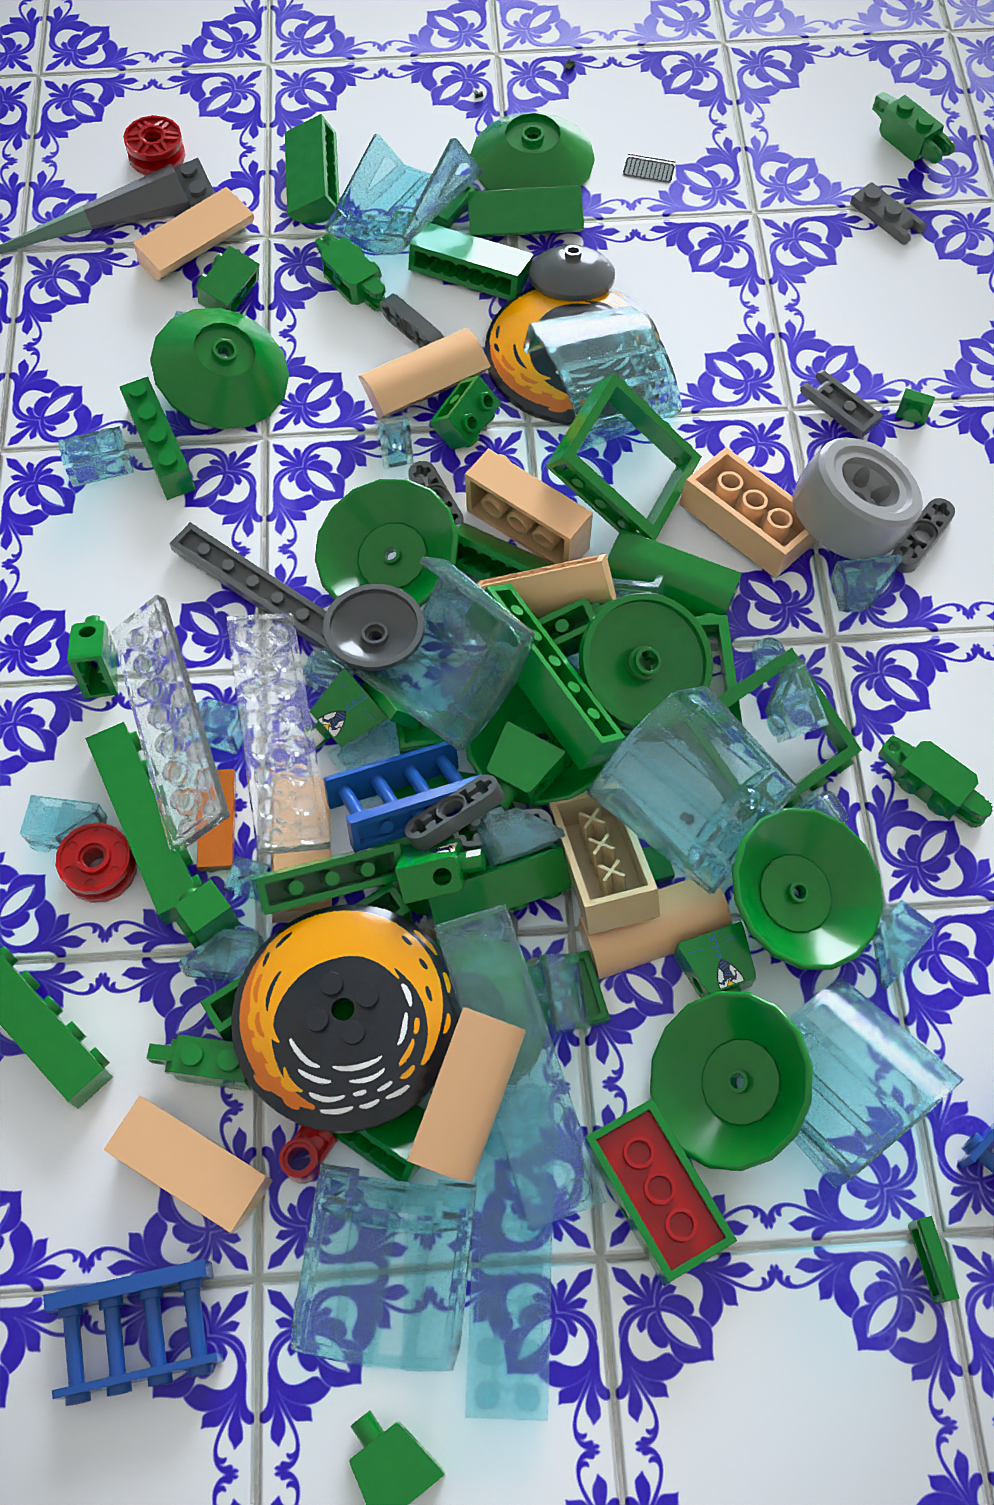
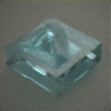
(239, 876)

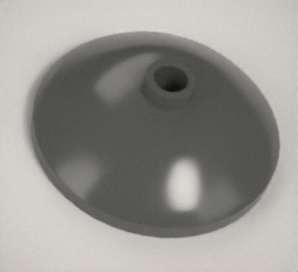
(572, 273)
(373, 613)

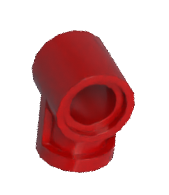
(311, 1141)

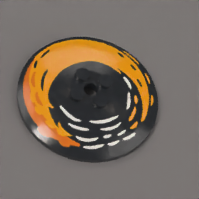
(531, 378)
(355, 1069)

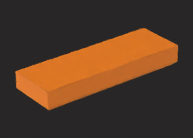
(217, 846)

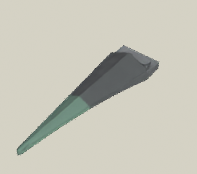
(152, 196)

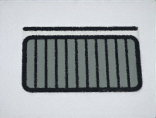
(649, 168)

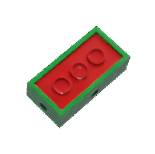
(659, 1192)

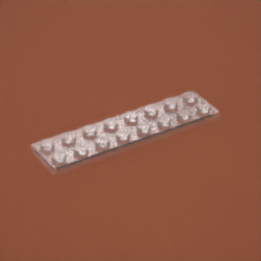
(169, 725)
(277, 735)

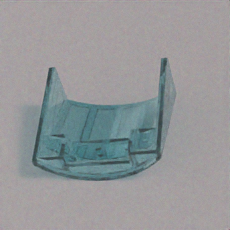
(395, 202)
(605, 343)
(464, 661)
(692, 784)
(866, 1081)
(384, 1272)

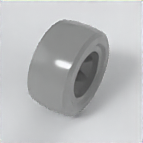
(857, 499)

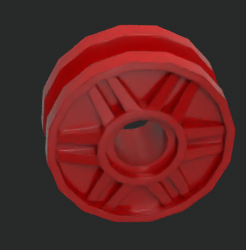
(153, 144)
(85, 846)

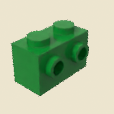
(228, 280)
(465, 413)
(204, 913)

